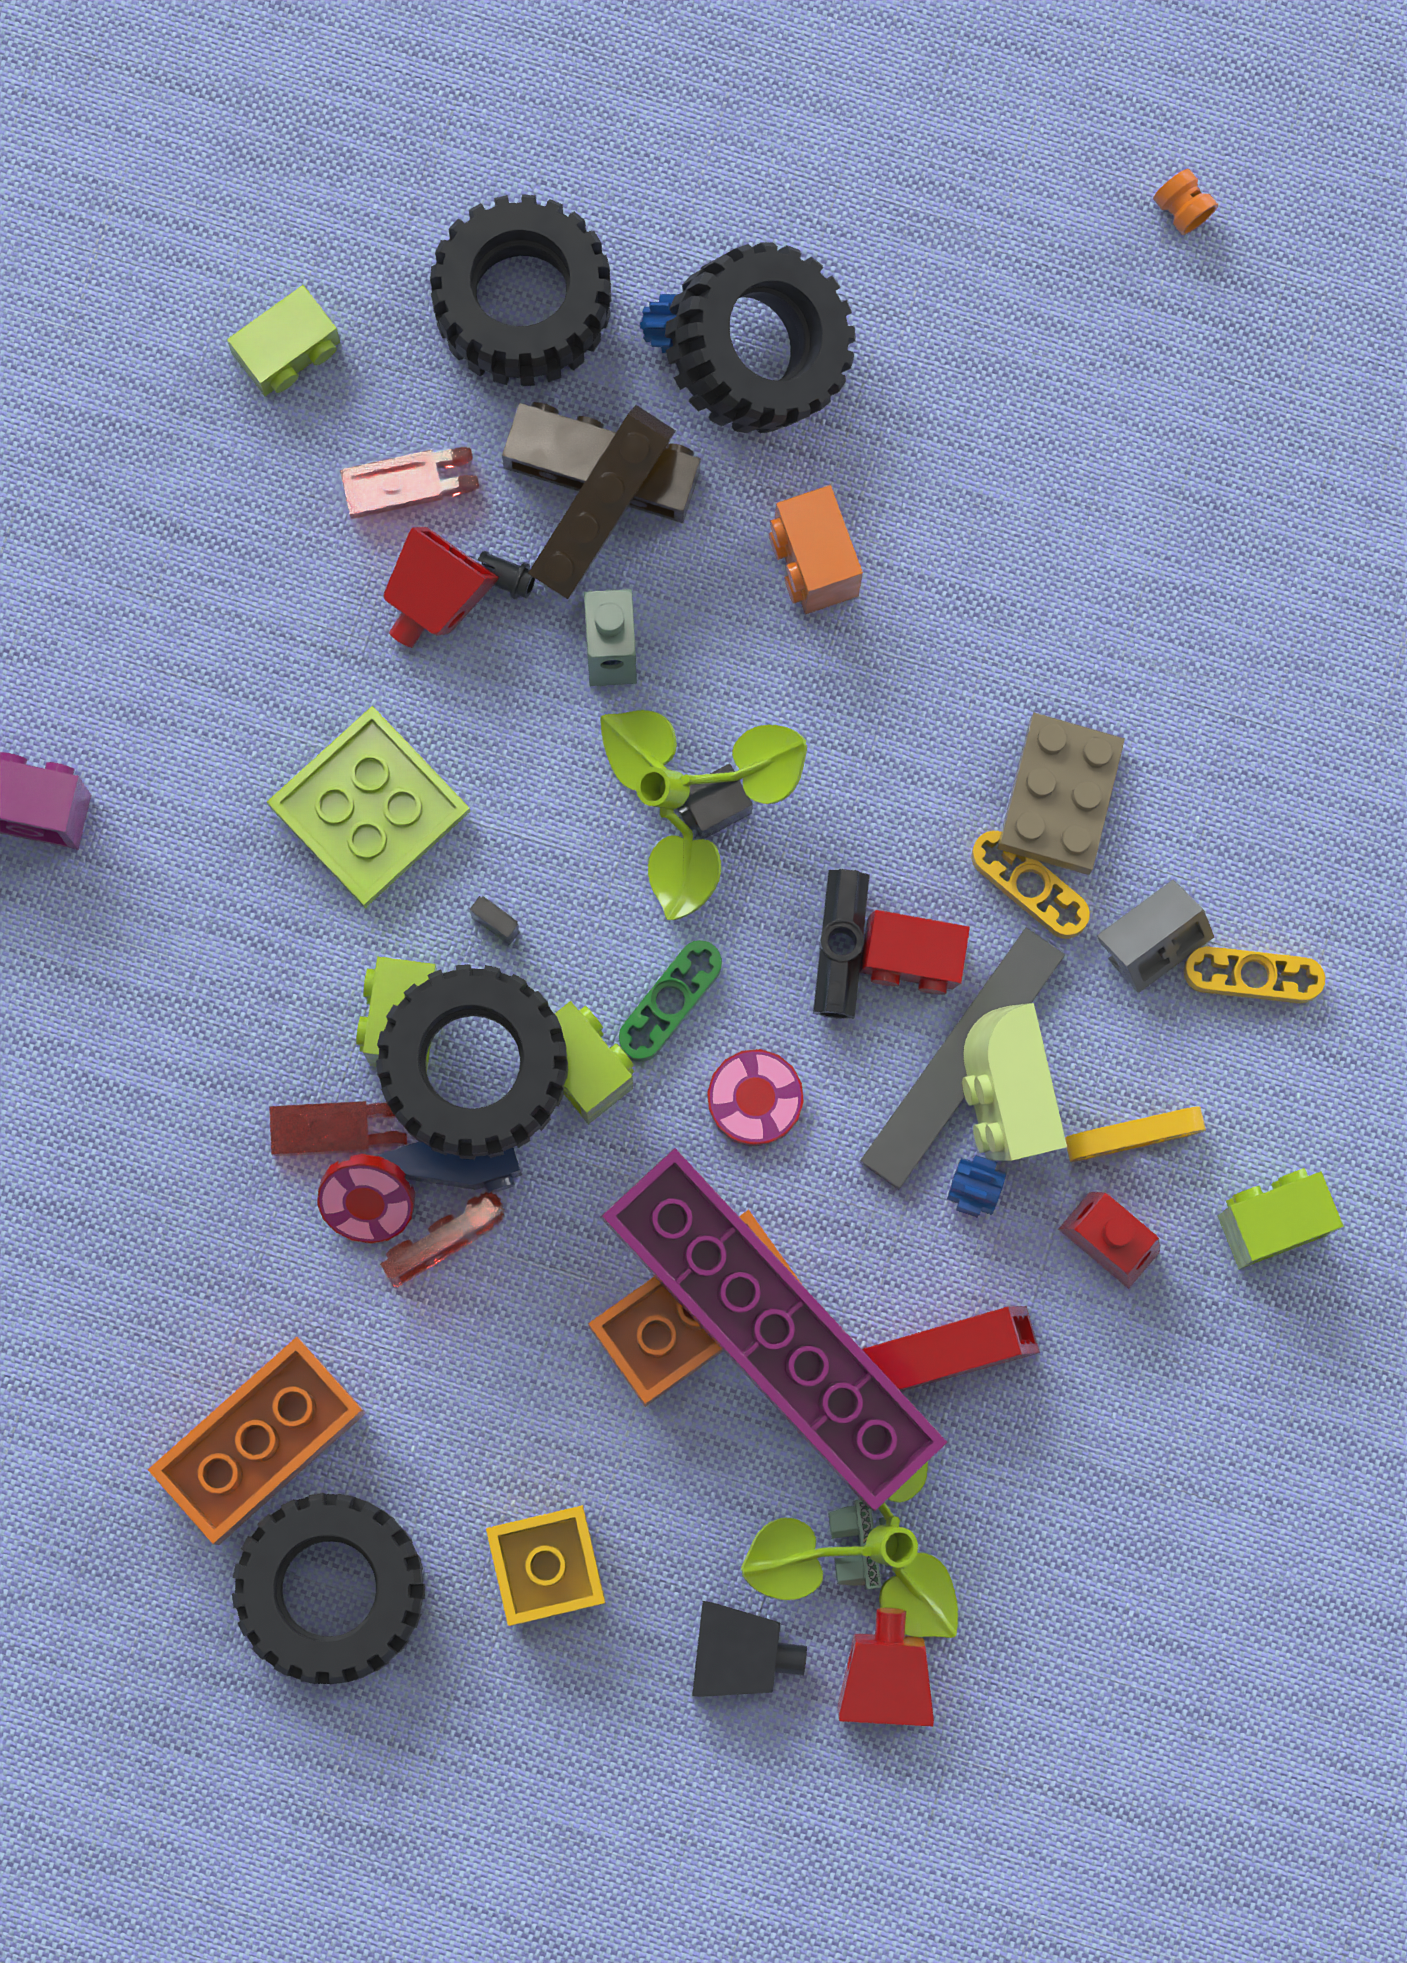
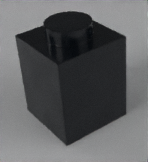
(715, 805)

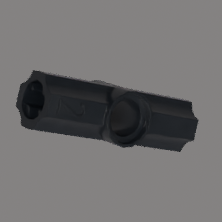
(845, 914)

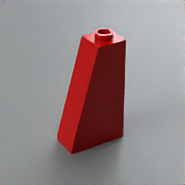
(956, 1348)

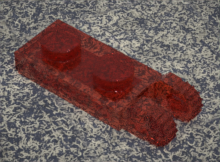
(405, 481)
(329, 1128)
(445, 1238)

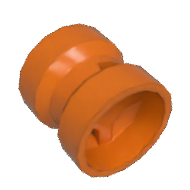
(1185, 201)

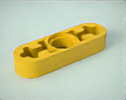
(1048, 918)
(1288, 990)
(1135, 1134)

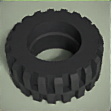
(511, 232)
(814, 326)
(459, 995)
(262, 1574)

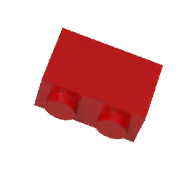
(914, 951)

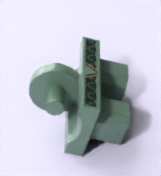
(858, 1522)

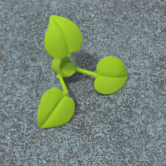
(638, 747)
(786, 1567)

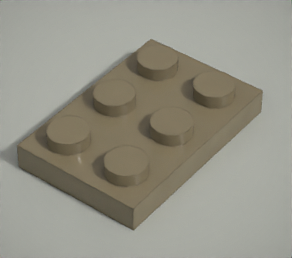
(1061, 793)

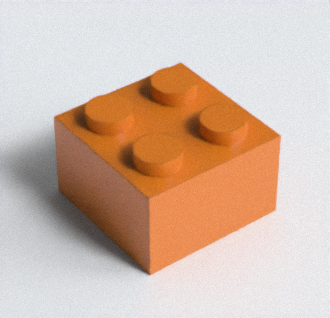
(816, 549)

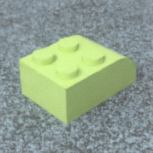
(1011, 1086)

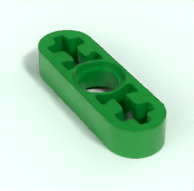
(682, 965)

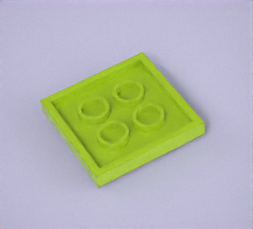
(368, 806)

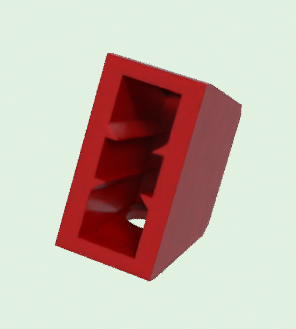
(433, 586)
(1112, 1237)
(887, 1676)

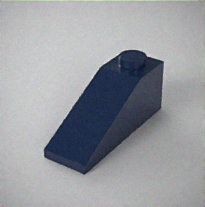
(429, 1166)

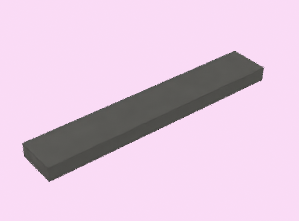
(940, 1085)

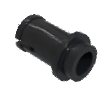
(511, 576)

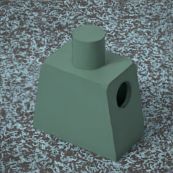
(610, 637)

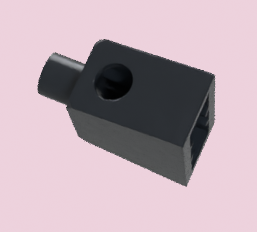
(741, 1653)

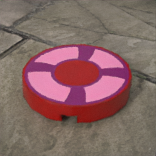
(755, 1097)
(366, 1199)

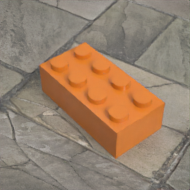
(656, 1338)
(256, 1441)

